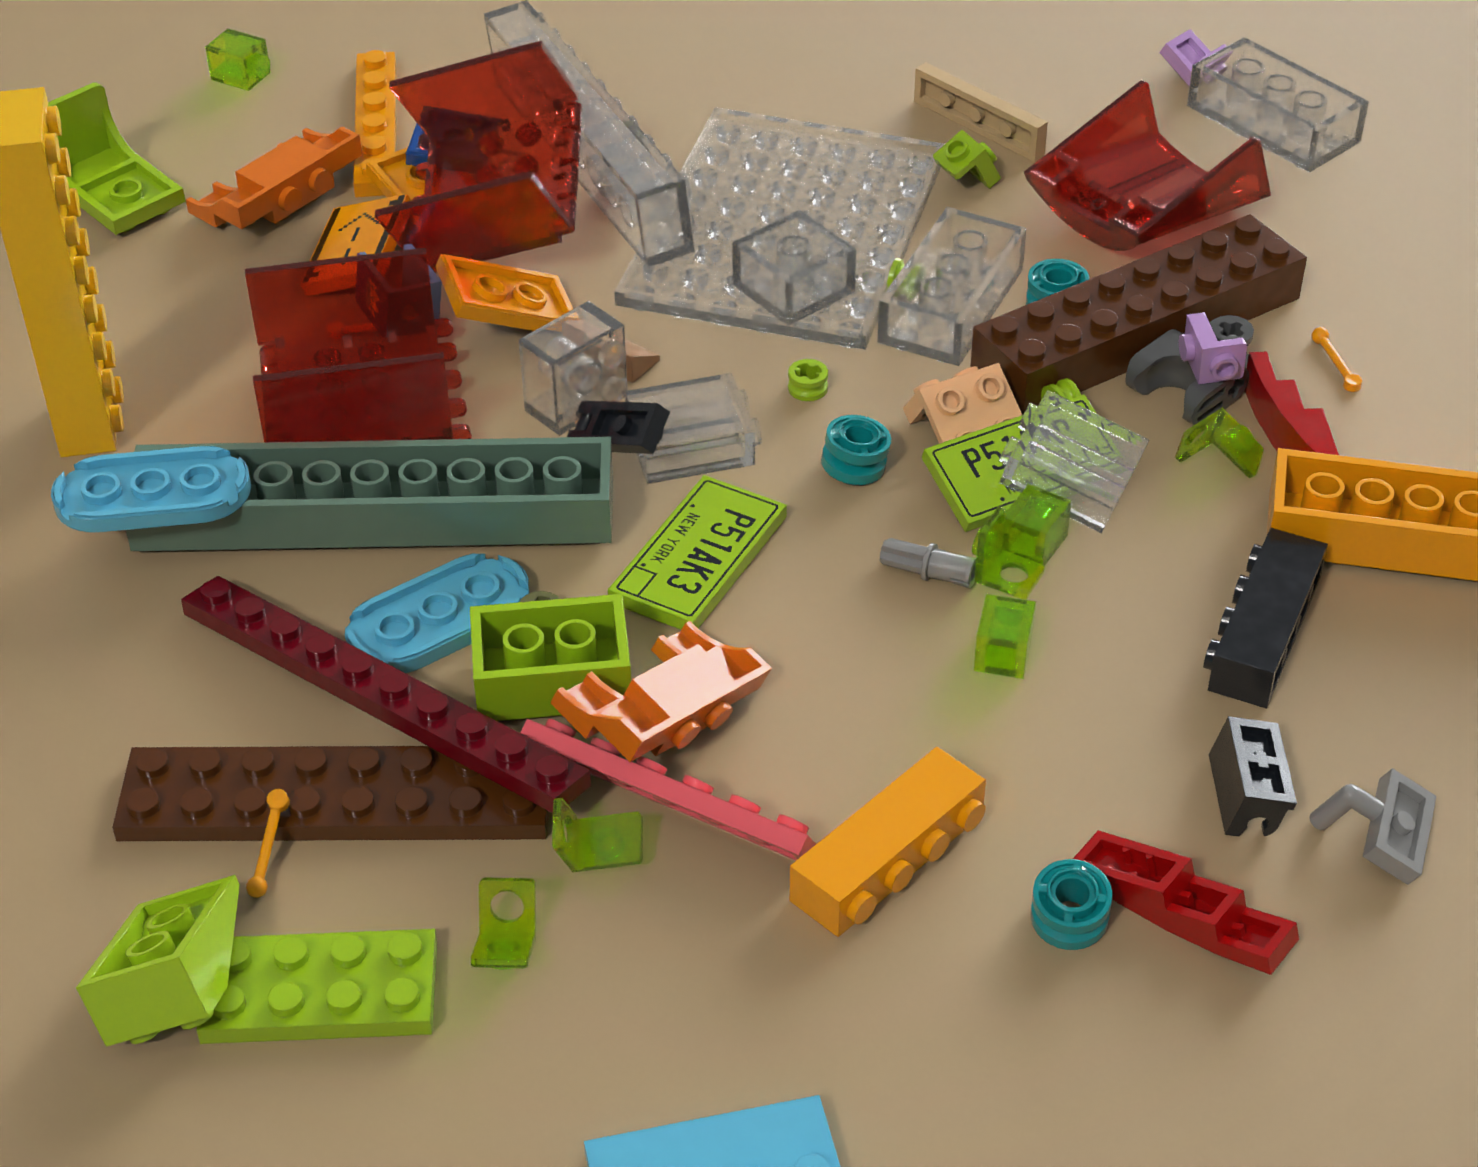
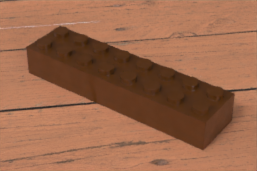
(1104, 321)

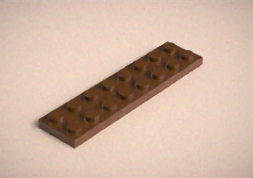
(330, 792)

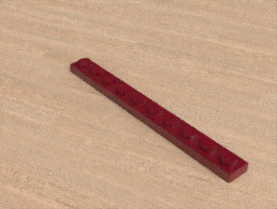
(388, 694)

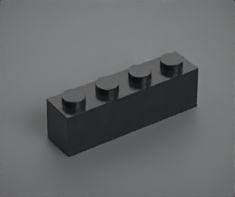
(1266, 617)

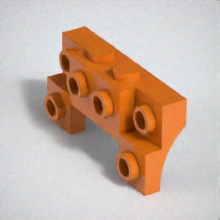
(280, 180)
(668, 701)

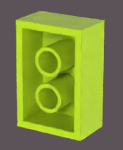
(539, 646)

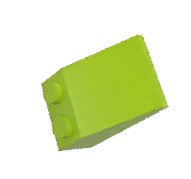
(164, 964)

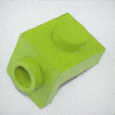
(965, 155)

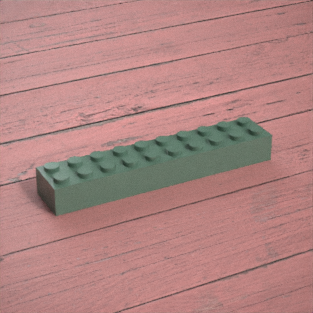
(407, 495)

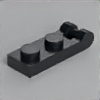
(631, 425)

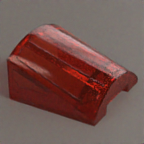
(1130, 185)

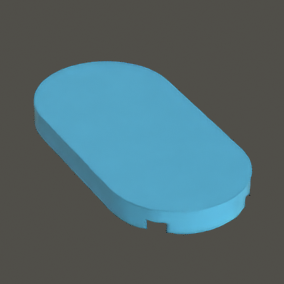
(151, 489)
(432, 612)

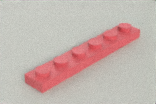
(689, 797)

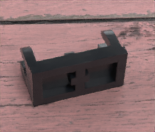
(1251, 775)

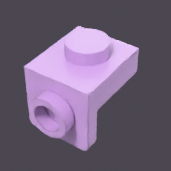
(1184, 52)
(1207, 356)

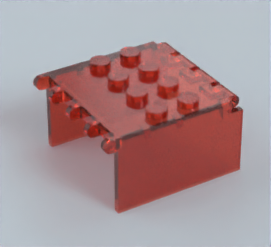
(497, 159)
(353, 351)

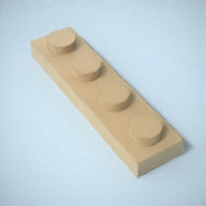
(980, 112)

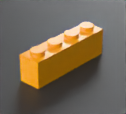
(887, 841)

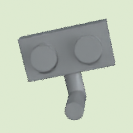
(1398, 822)

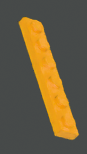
(374, 115)

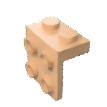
(963, 403)

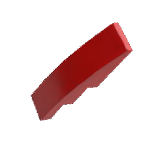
(1282, 413)
(1200, 910)

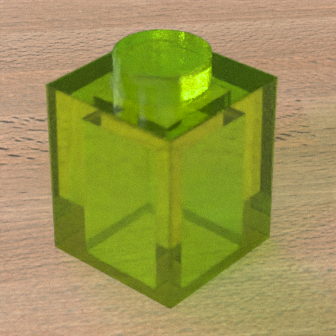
(238, 59)
(1036, 524)
(1004, 636)

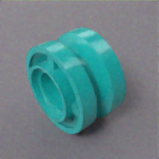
(1053, 276)
(855, 449)
(1071, 926)

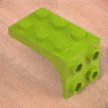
(108, 175)

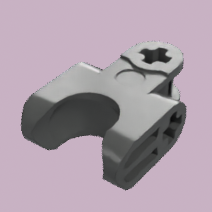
(1161, 366)

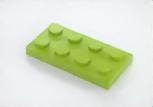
(326, 987)

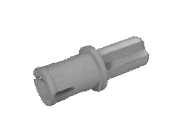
(929, 561)

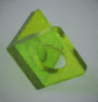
(1228, 436)
(993, 560)
(597, 840)
(504, 942)

